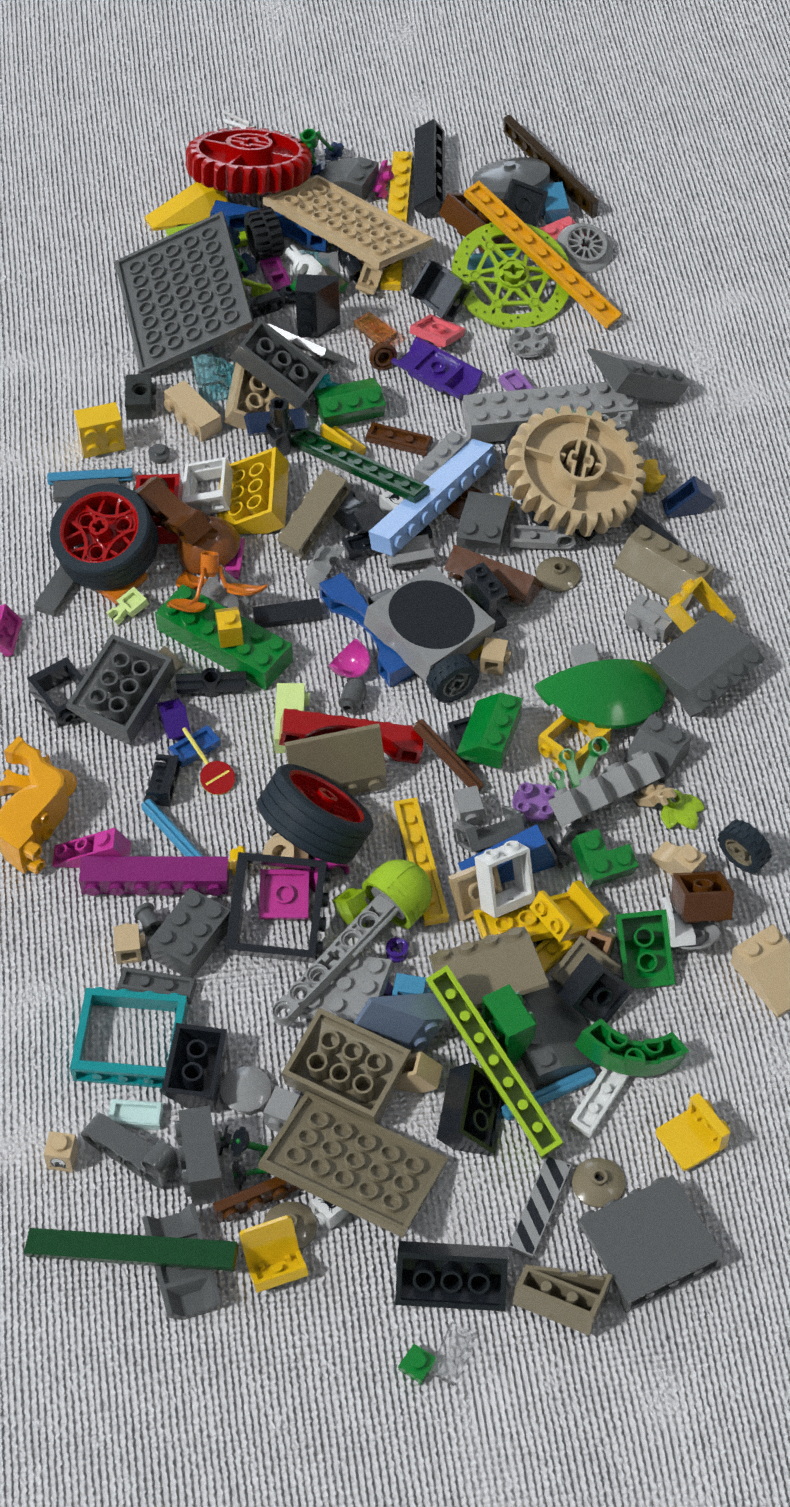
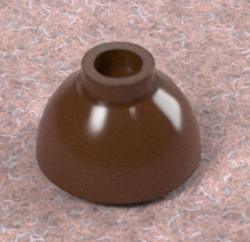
(381, 356)

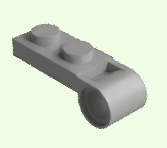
(540, 537)

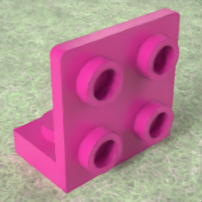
(9, 630)

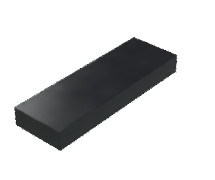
(288, 613)

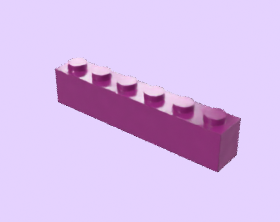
(154, 875)

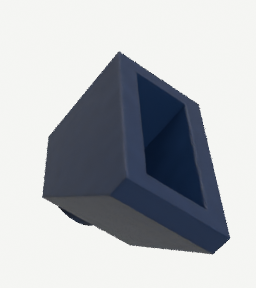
(688, 499)

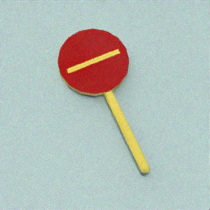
(215, 776)

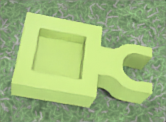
(129, 604)

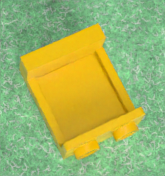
(571, 912)

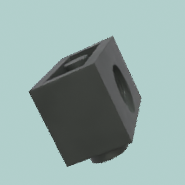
(139, 396)

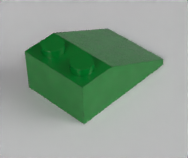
(645, 948)
(509, 1021)

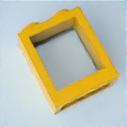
(704, 595)
(551, 749)

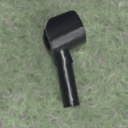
(558, 853)

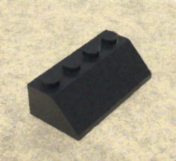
(451, 1276)

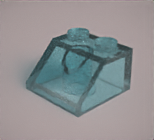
(212, 376)

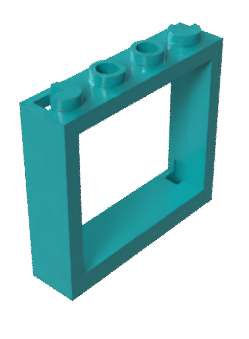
(117, 1072)

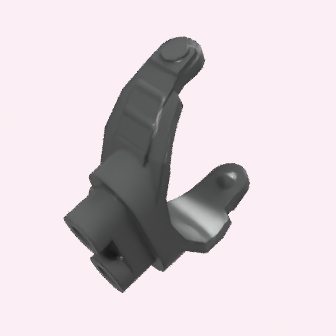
(577, 827)

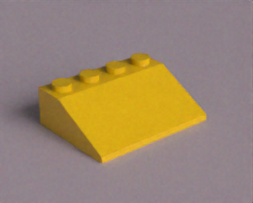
(258, 493)

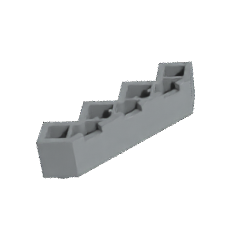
(606, 788)

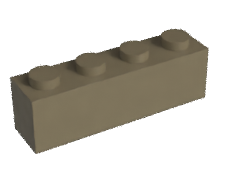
(313, 514)

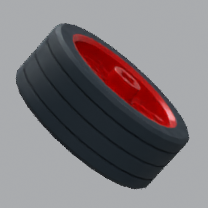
(123, 553)
(315, 814)

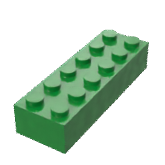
(261, 656)

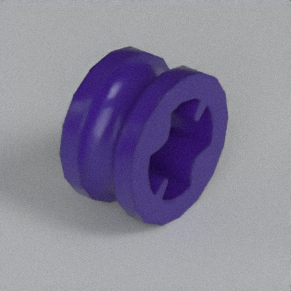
(399, 943)

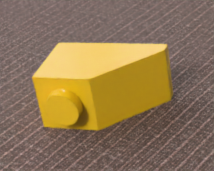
(229, 627)

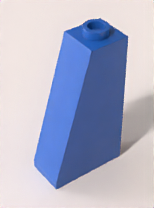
(539, 852)

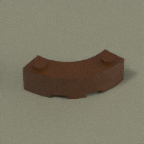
(174, 514)

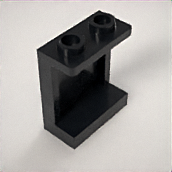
(440, 290)
(485, 590)

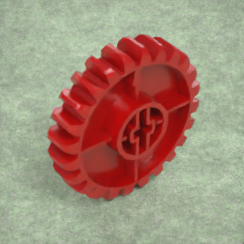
(248, 160)

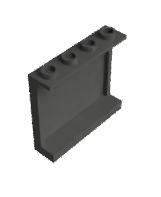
(650, 1242)

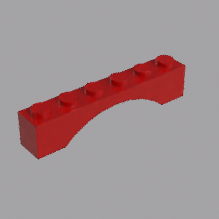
(398, 740)

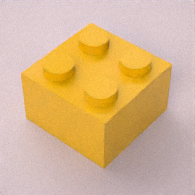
(99, 430)

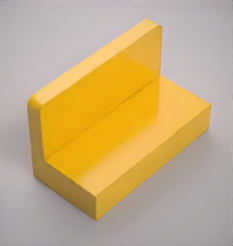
(341, 438)

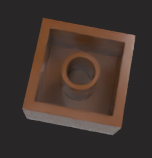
(702, 896)

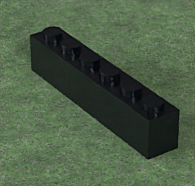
(429, 168)

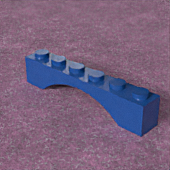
(235, 218)
(343, 599)

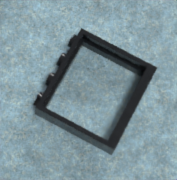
(318, 923)

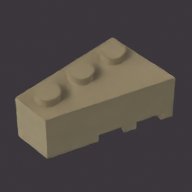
(562, 1296)

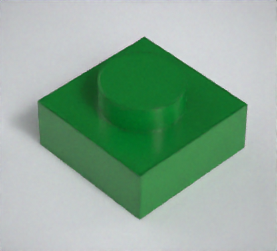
(416, 1364)

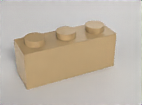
(192, 411)

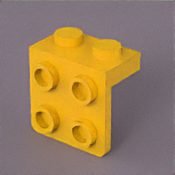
(694, 1134)
(272, 1253)

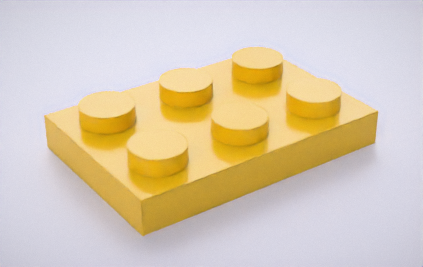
(519, 918)

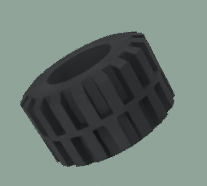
(264, 233)

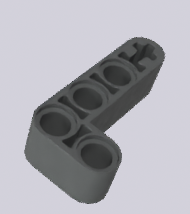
(150, 1162)

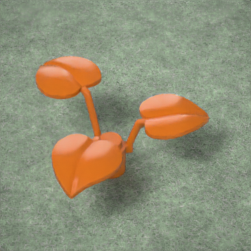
(209, 567)

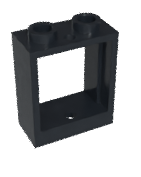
(49, 678)

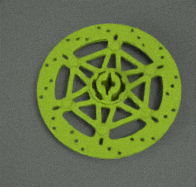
(508, 275)

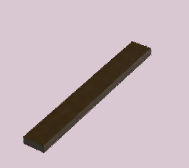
(558, 172)

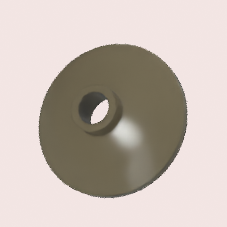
(558, 574)
(595, 1192)
(303, 1219)

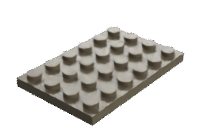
(353, 1163)

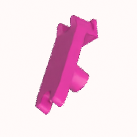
(382, 179)

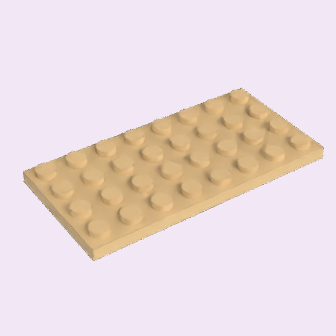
(348, 222)

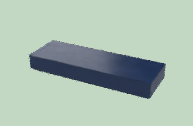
(257, 421)

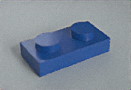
(205, 739)

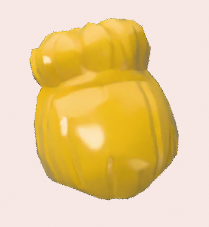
(654, 479)

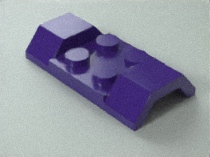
(439, 369)

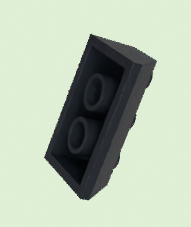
(317, 304)
(195, 1065)
(470, 1111)

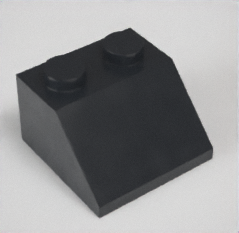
(595, 990)

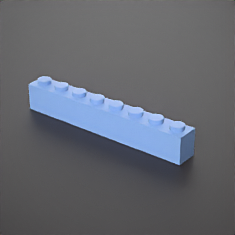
(445, 487)

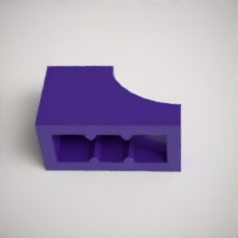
(173, 718)

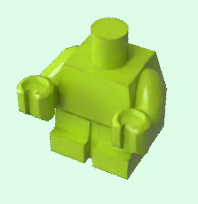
(350, 904)

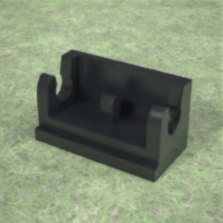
(163, 780)

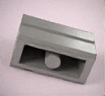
(649, 618)

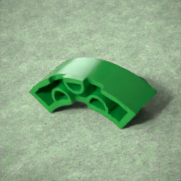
(627, 1056)

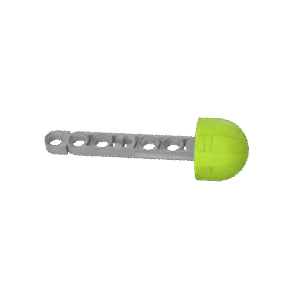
(397, 894)

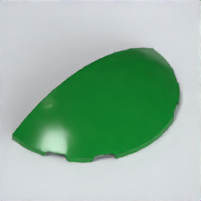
(606, 692)

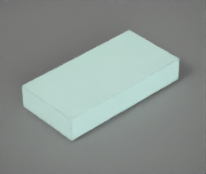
(137, 1113)

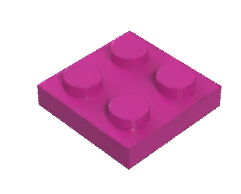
(284, 894)

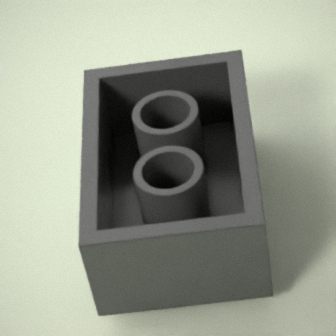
(189, 934)
(198, 1156)

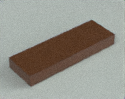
(399, 439)

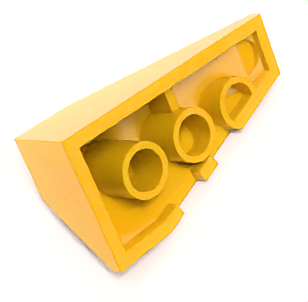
(186, 207)

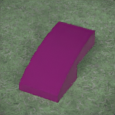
(274, 273)

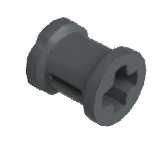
(148, 918)

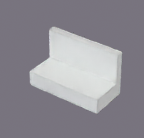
(680, 932)

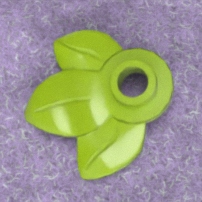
(682, 812)

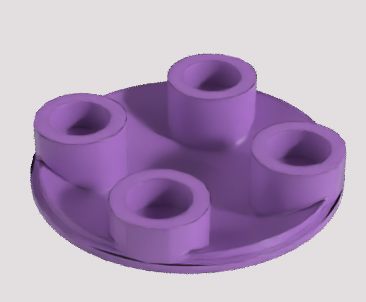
(533, 801)

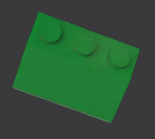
(350, 402)
(491, 730)

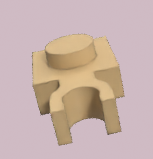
(653, 794)

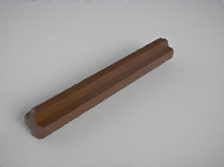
(447, 754)

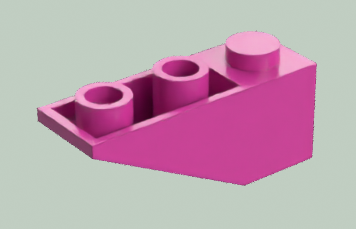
(104, 843)

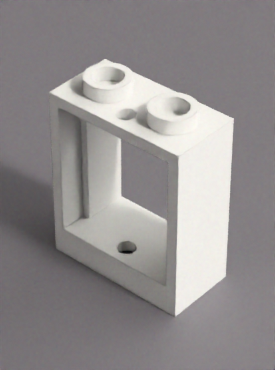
(209, 501)
(515, 897)

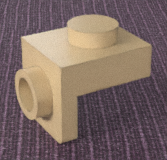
(369, 279)

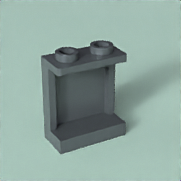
(491, 835)

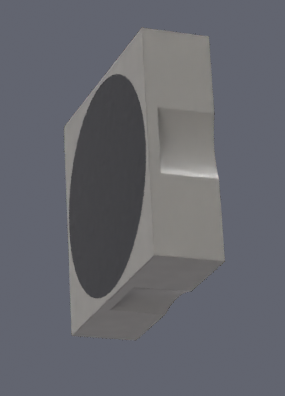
(428, 621)

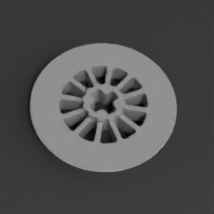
(600, 249)

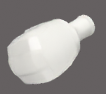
(304, 263)

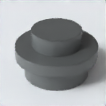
(159, 453)

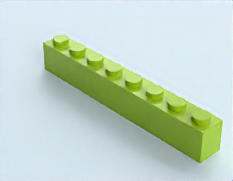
(494, 1062)

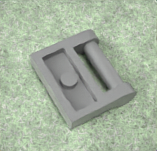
(215, 591)

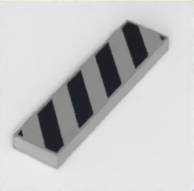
(539, 1207)

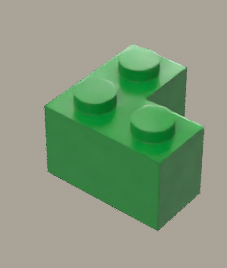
(599, 864)

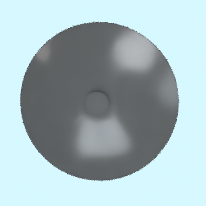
(525, 169)

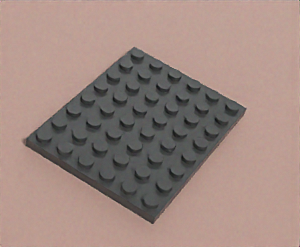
(183, 294)

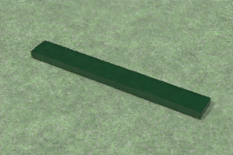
(360, 466)
(131, 1249)

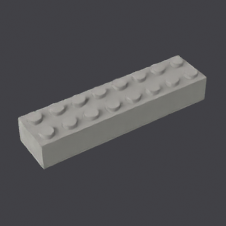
(495, 414)

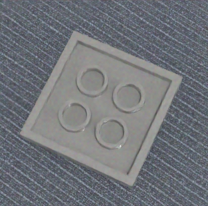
(352, 987)

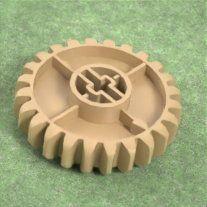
(552, 488)

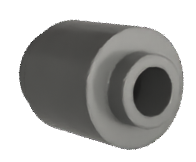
(353, 696)

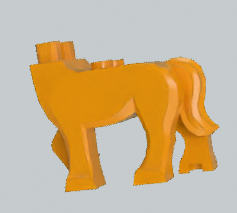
(35, 807)

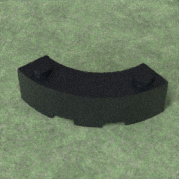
(357, 515)

